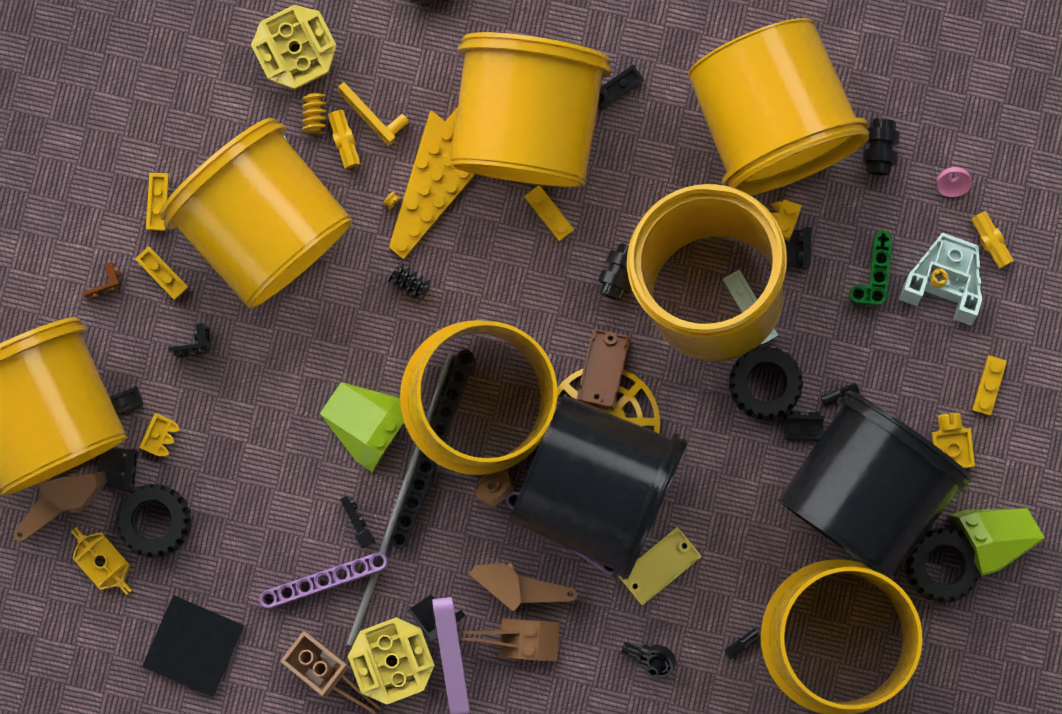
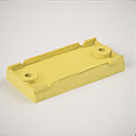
(661, 565)

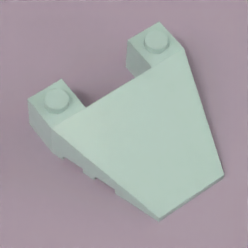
(961, 263)

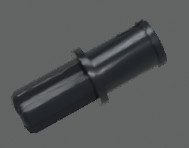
(832, 397)
(742, 643)

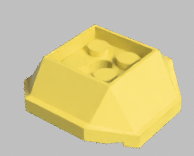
(291, 27)
(370, 664)

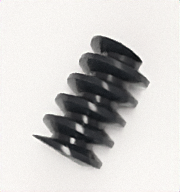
(410, 282)

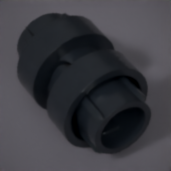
(880, 155)
(615, 279)

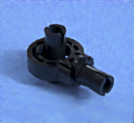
(652, 658)

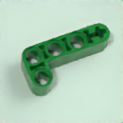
(875, 267)

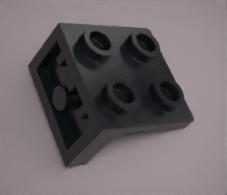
(799, 249)
(202, 336)
(119, 467)
(424, 615)

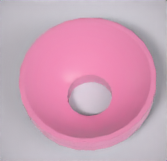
(954, 186)

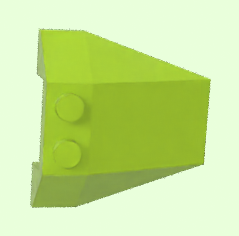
(363, 422)
(997, 535)

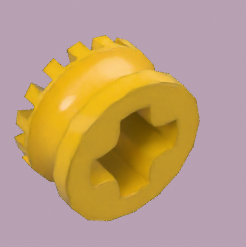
(391, 199)
(944, 278)

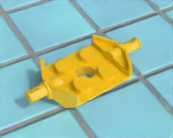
(112, 572)

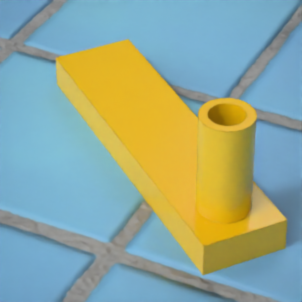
(385, 133)

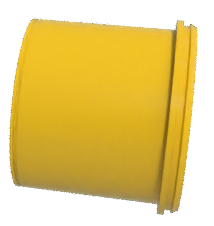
(776, 107)
(527, 108)
(257, 213)
(699, 214)
(51, 406)
(427, 439)
(774, 645)

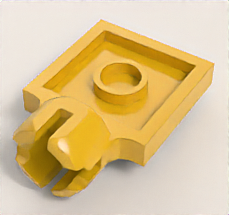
(954, 439)

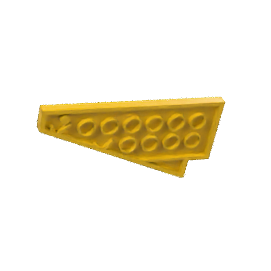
(431, 185)

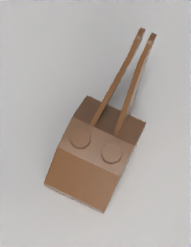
(58, 496)
(515, 589)
(523, 639)
(321, 668)

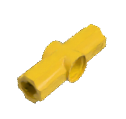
(344, 139)
(992, 239)

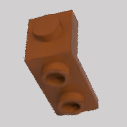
(113, 274)

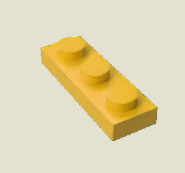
(157, 196)
(549, 213)
(161, 273)
(989, 385)

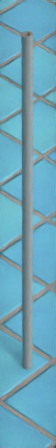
(401, 497)

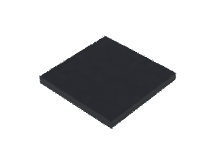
(193, 645)

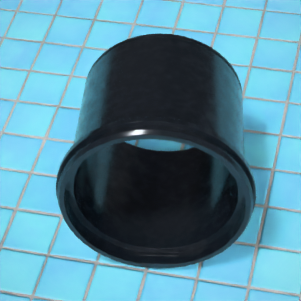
(597, 484)
(873, 485)

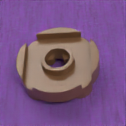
(503, 488)

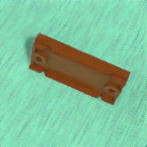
(603, 369)

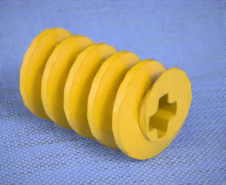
(313, 113)

